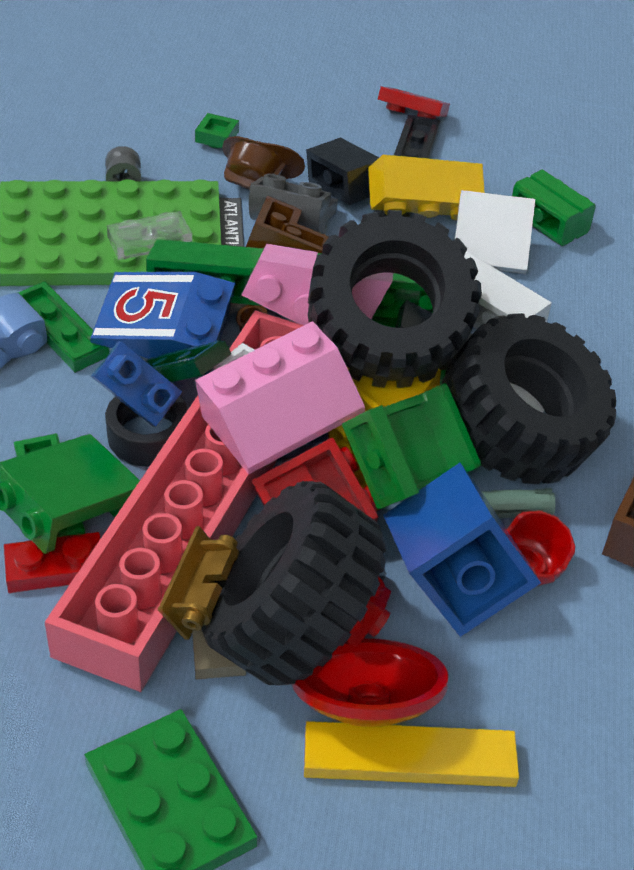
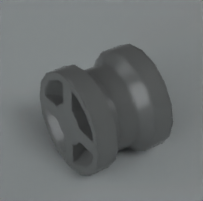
(119, 160)

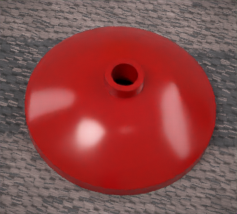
(375, 683)

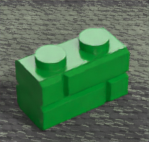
(558, 208)

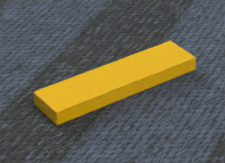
(411, 754)

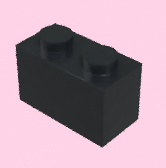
(341, 169)

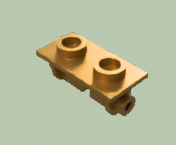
(192, 589)

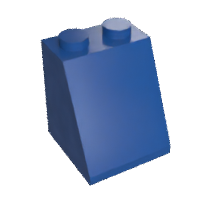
(459, 550)

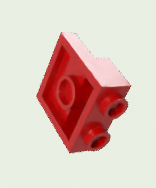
(319, 464)

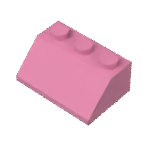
(279, 397)

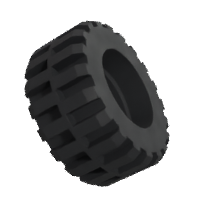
(402, 248)
(556, 373)
(296, 584)

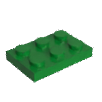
(170, 798)

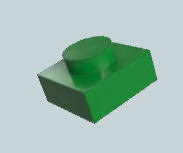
(216, 129)

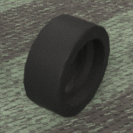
(136, 447)

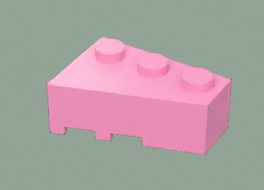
(284, 279)

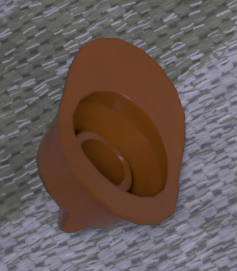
(253, 159)

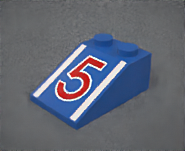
(163, 311)

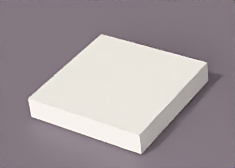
(496, 229)

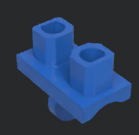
(136, 384)

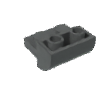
(315, 203)

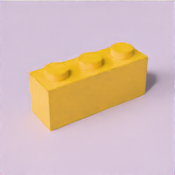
(422, 184)

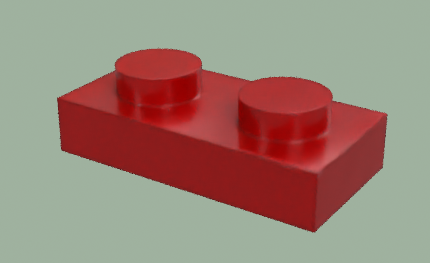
(400, 100)
(32, 569)

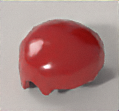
(544, 543)

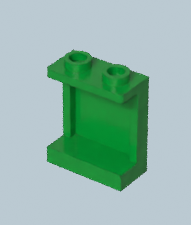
(409, 444)
(62, 487)

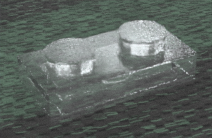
(138, 236)

